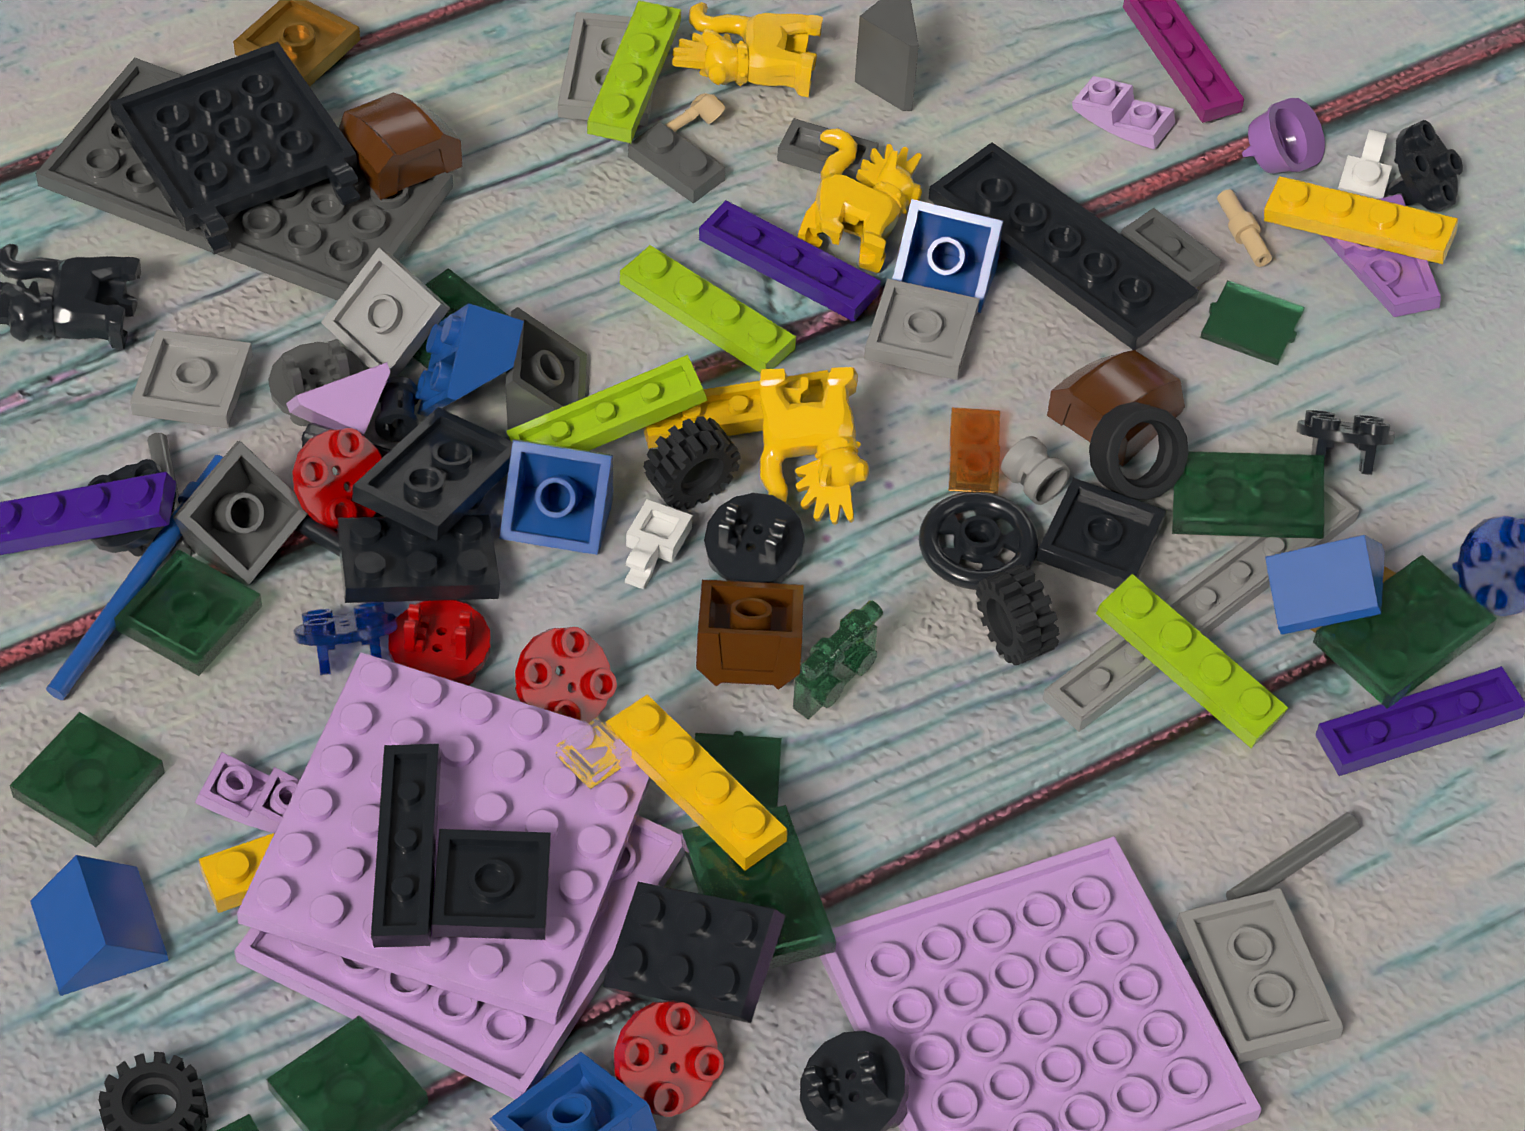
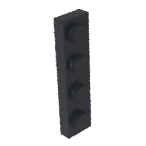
(406, 846)

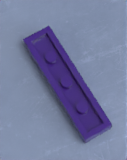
(789, 260)
(86, 512)
(1420, 721)

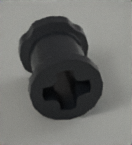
(392, 409)

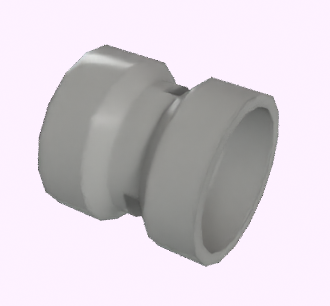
(1033, 468)

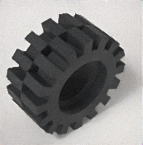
(692, 462)
(1017, 614)
(152, 1079)

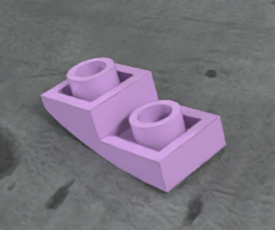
(1114, 109)
(247, 793)

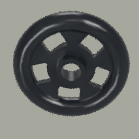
(978, 528)

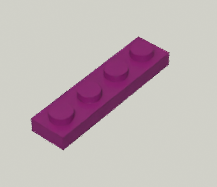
(1185, 58)

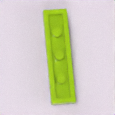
(634, 72)
(707, 310)
(617, 409)
(1191, 660)

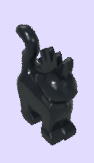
(85, 299)

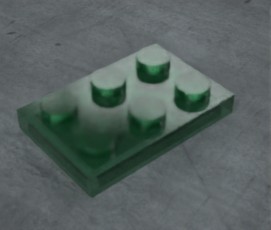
(1250, 495)
(1420, 630)
(775, 882)

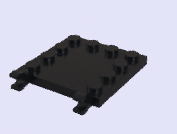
(235, 139)

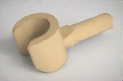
(704, 105)

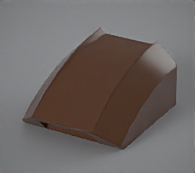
(399, 143)
(1110, 382)
(750, 632)

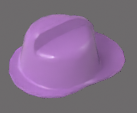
(1286, 137)

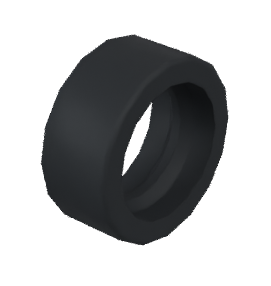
(1170, 457)

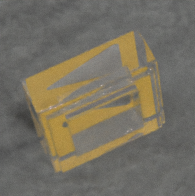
(593, 753)

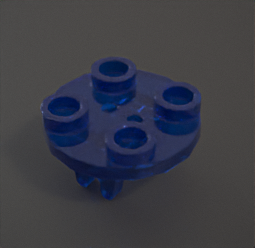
(1483, 573)
(362, 626)

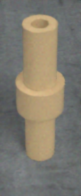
(1244, 228)

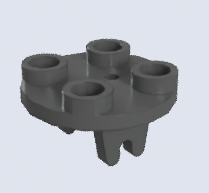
(295, 369)

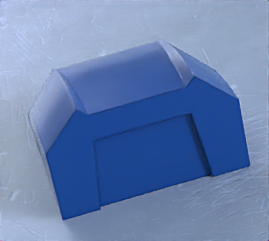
(577, 1099)

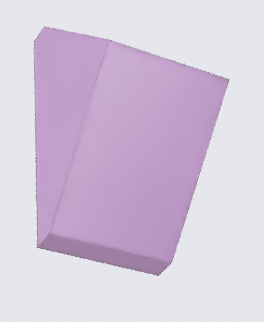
(344, 401)

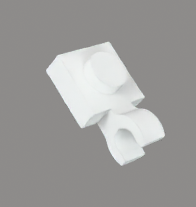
(1365, 174)
(654, 535)

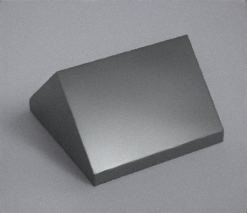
(888, 52)
(545, 373)
(239, 515)

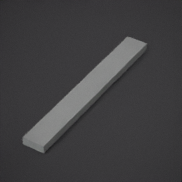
(1203, 601)

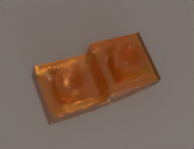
(974, 450)

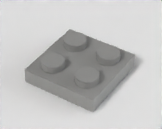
(385, 313)
(921, 329)
(191, 379)

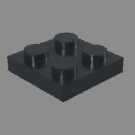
(1100, 534)
(491, 884)

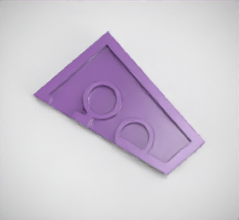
(1396, 280)

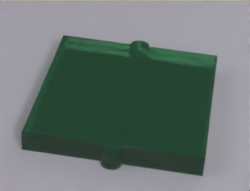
(1252, 322)
(749, 760)

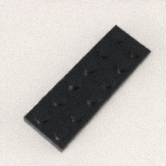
(1068, 247)

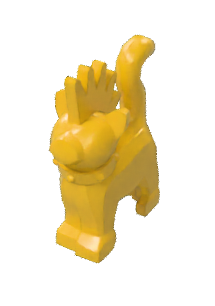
(770, 55)
(861, 208)
(812, 429)

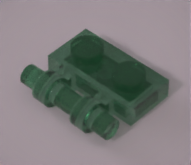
(837, 660)

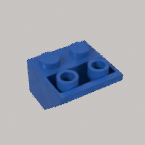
(465, 354)

